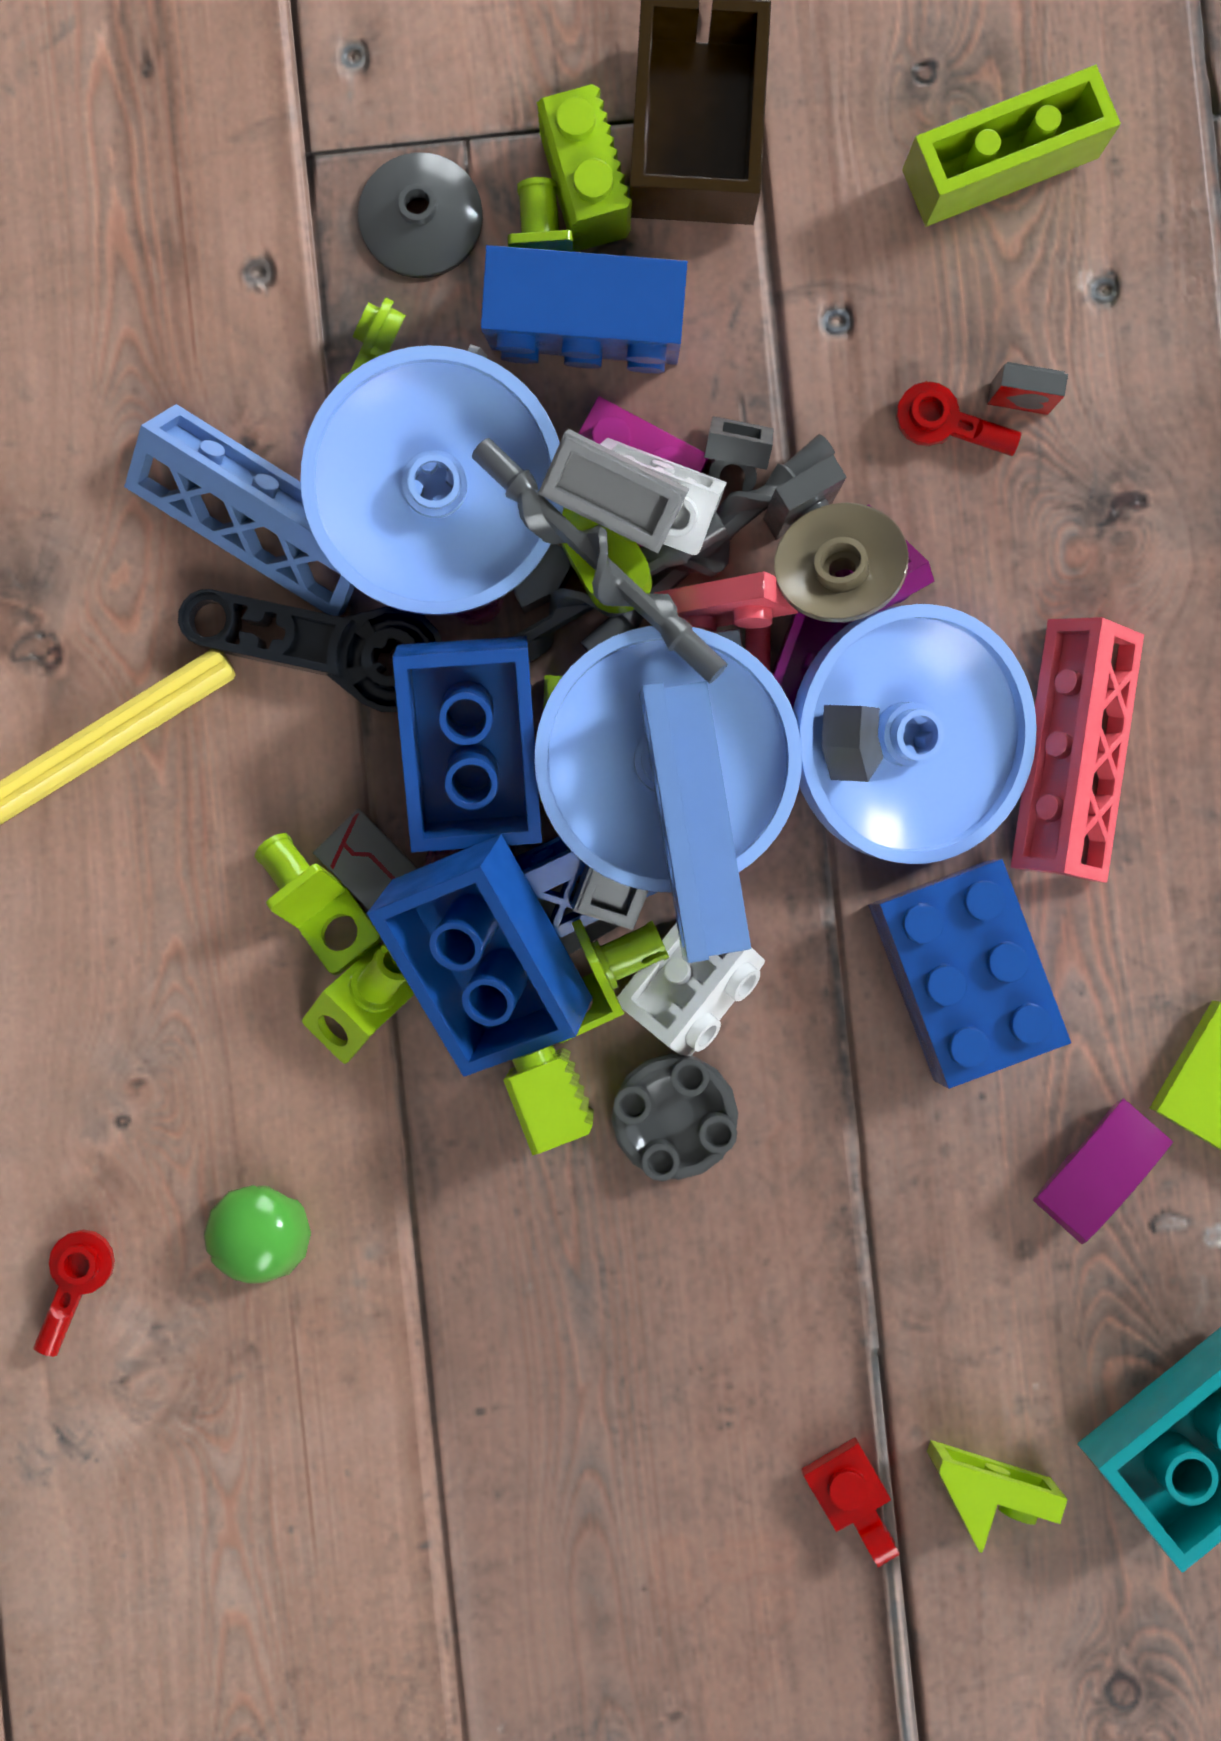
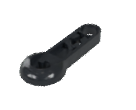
(314, 641)

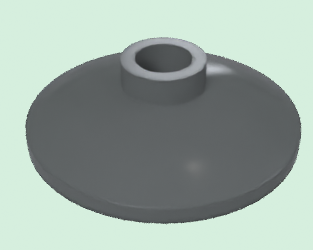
(423, 242)

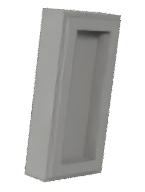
(613, 490)

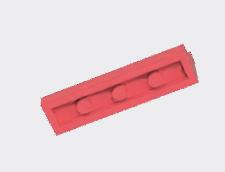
(1071, 746)

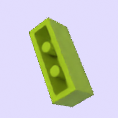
(1010, 145)

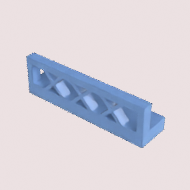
(252, 492)
(694, 820)

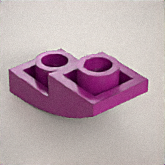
(1102, 1171)

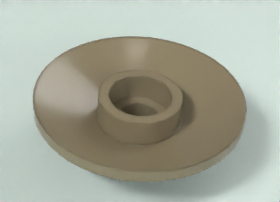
(838, 539)

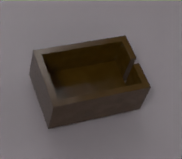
(700, 112)

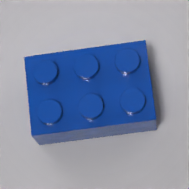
(583, 307)
(467, 742)
(481, 956)
(969, 973)

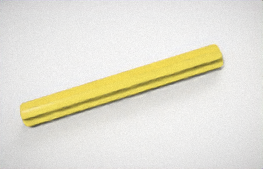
(113, 732)

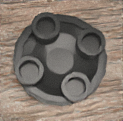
(675, 1117)

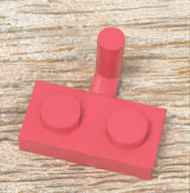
(742, 600)

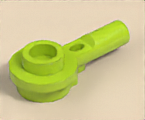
(376, 331)

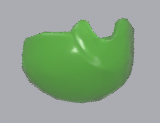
(257, 1234)

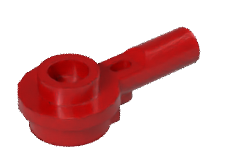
(931, 415)
(79, 1266)

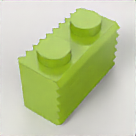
(585, 166)
(548, 1099)

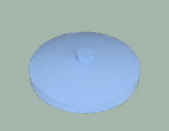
(398, 487)
(949, 731)
(598, 767)

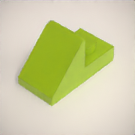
(981, 1484)

